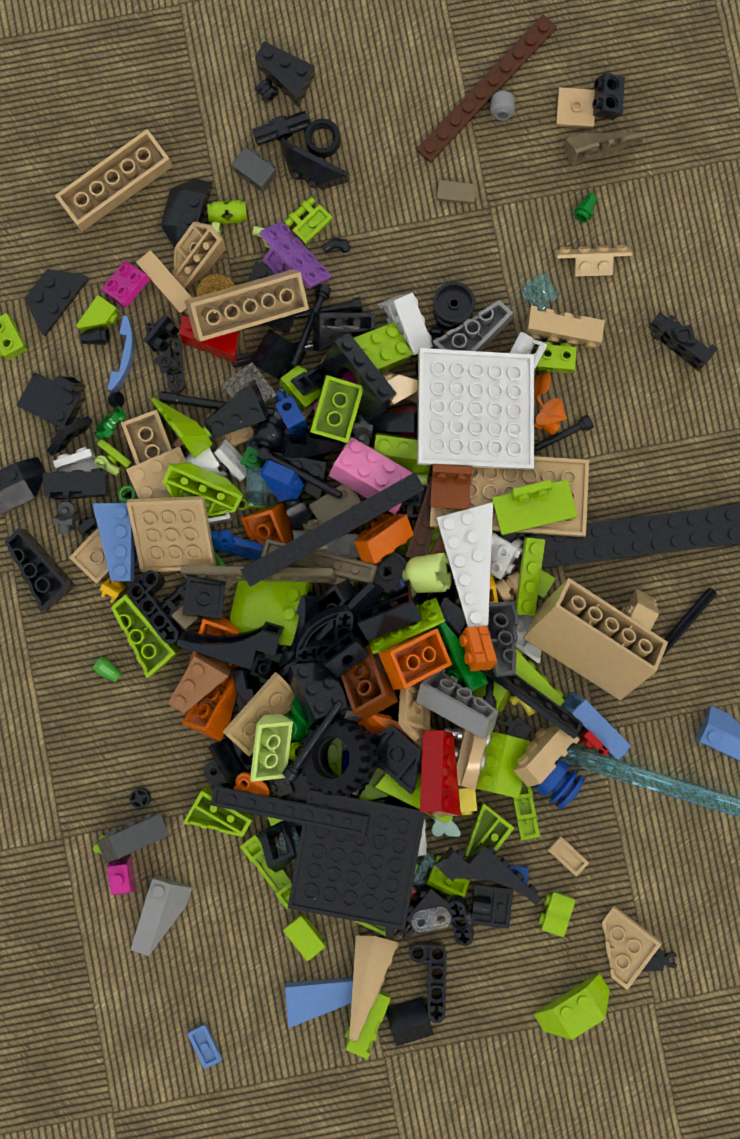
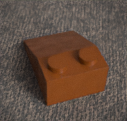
(368, 687)

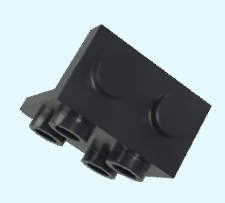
(275, 355)

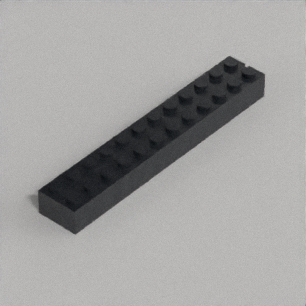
(645, 536)

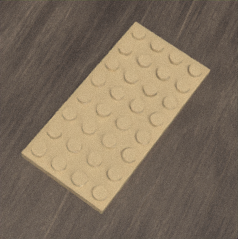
(496, 482)

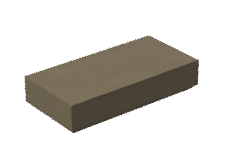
(456, 192)

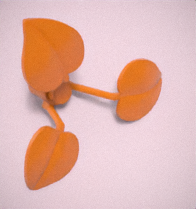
(552, 411)

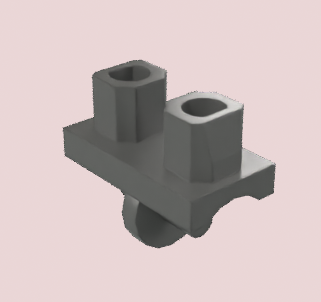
(363, 431)
(66, 517)

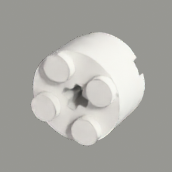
(208, 461)

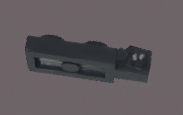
(226, 761)

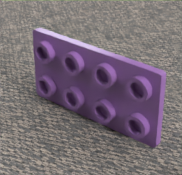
(289, 253)

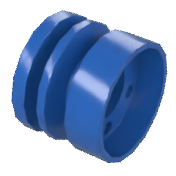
(563, 785)

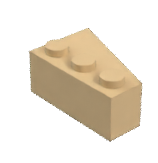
(642, 609)
(542, 754)

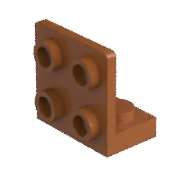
(450, 486)

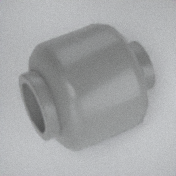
(502, 105)

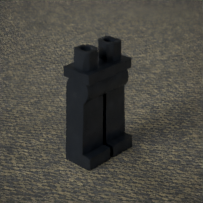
(694, 355)

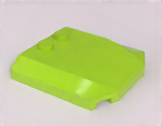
(271, 603)

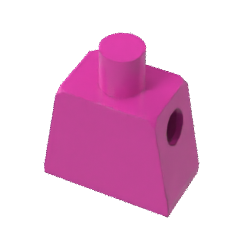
(121, 876)

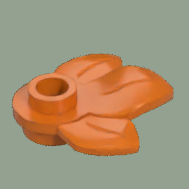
(257, 787)

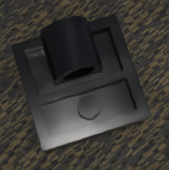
(491, 906)

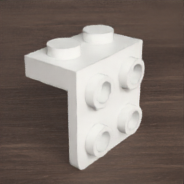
(81, 460)
(504, 555)

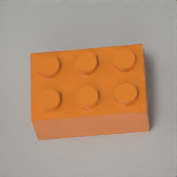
(415, 659)

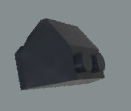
(312, 168)
(184, 206)
(20, 483)

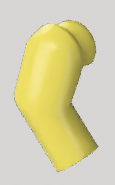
(514, 700)

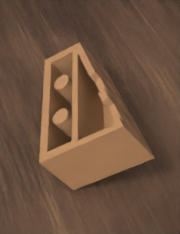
(199, 679)

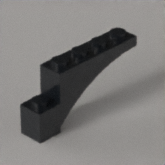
(236, 648)
(484, 865)

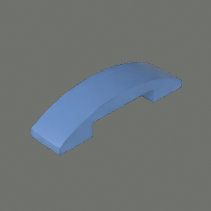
(118, 378)

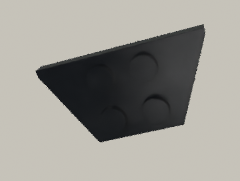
(53, 296)
(398, 757)

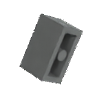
(254, 169)

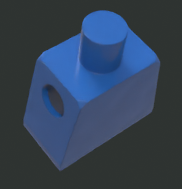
(290, 414)

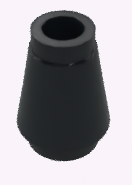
(96, 336)

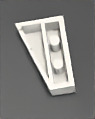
(409, 321)

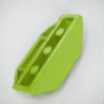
(192, 480)
(576, 1009)

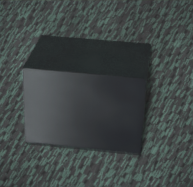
(409, 1021)

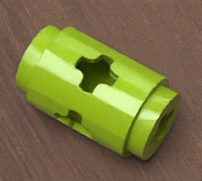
(236, 208)

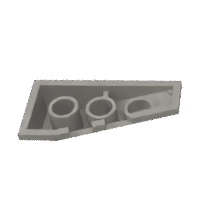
(161, 909)

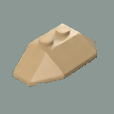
(196, 253)

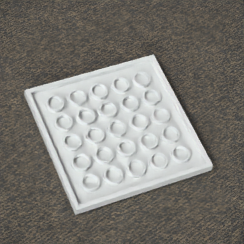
(475, 409)

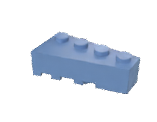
(116, 540)

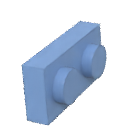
(204, 1046)

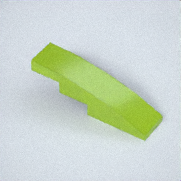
(526, 814)

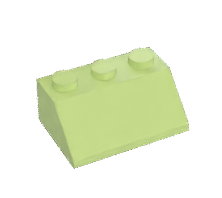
(271, 747)

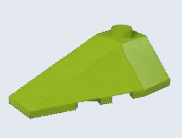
(188, 431)

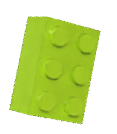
(384, 347)
(336, 409)

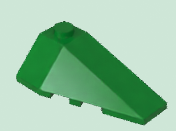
(459, 668)

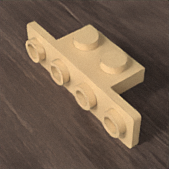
(593, 261)

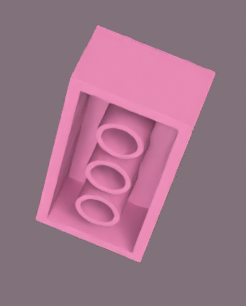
(366, 470)

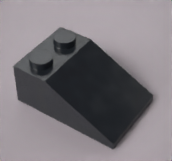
(50, 401)

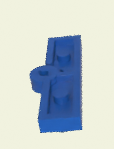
(228, 543)

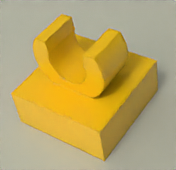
(112, 589)

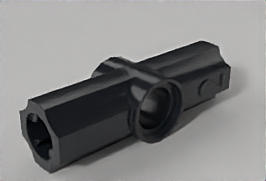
(280, 128)

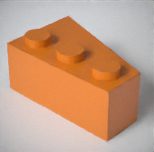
(383, 537)

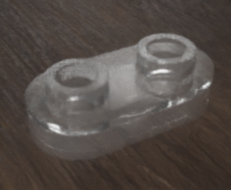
(430, 917)

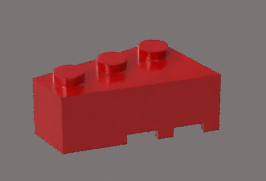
(223, 346)

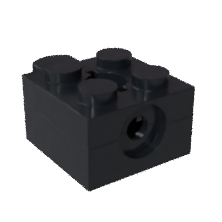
(427, 898)

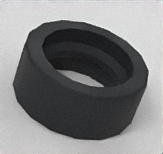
(319, 124)

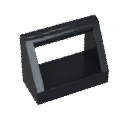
(269, 848)

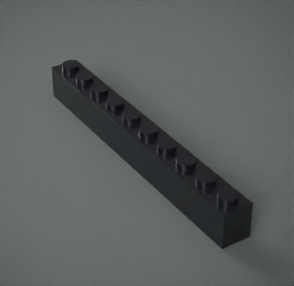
(332, 529)

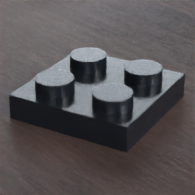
(203, 598)

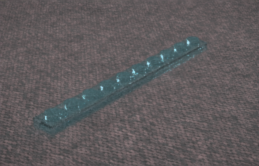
(653, 780)

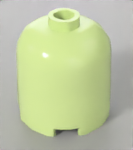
(428, 573)

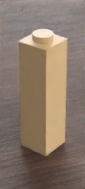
(164, 282)

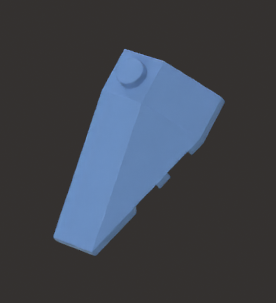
(720, 733)

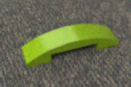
(278, 881)

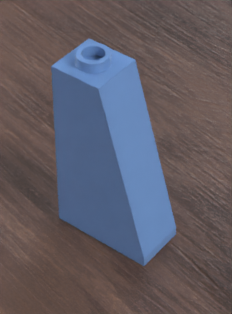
(596, 724)
(316, 997)

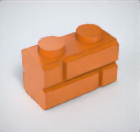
(478, 648)

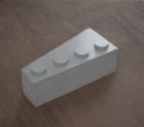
(477, 331)
(457, 704)

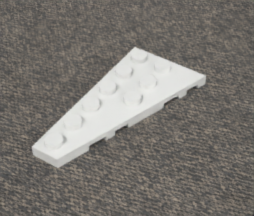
(468, 550)

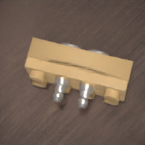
(469, 756)

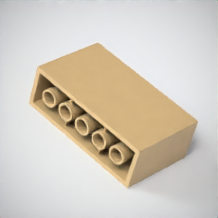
(595, 639)

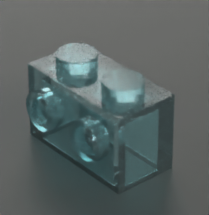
(256, 488)

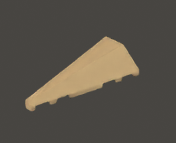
(370, 965)

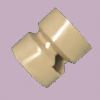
(507, 588)

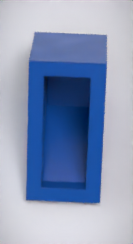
(281, 481)

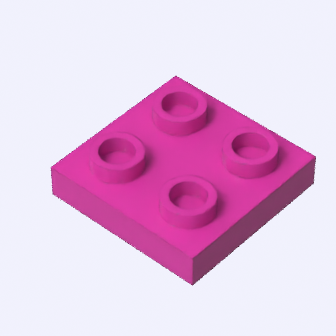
(125, 284)

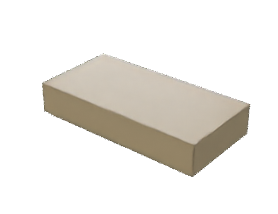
(568, 856)

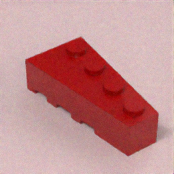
(439, 775)

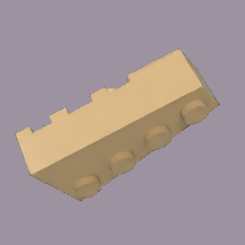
(564, 328)

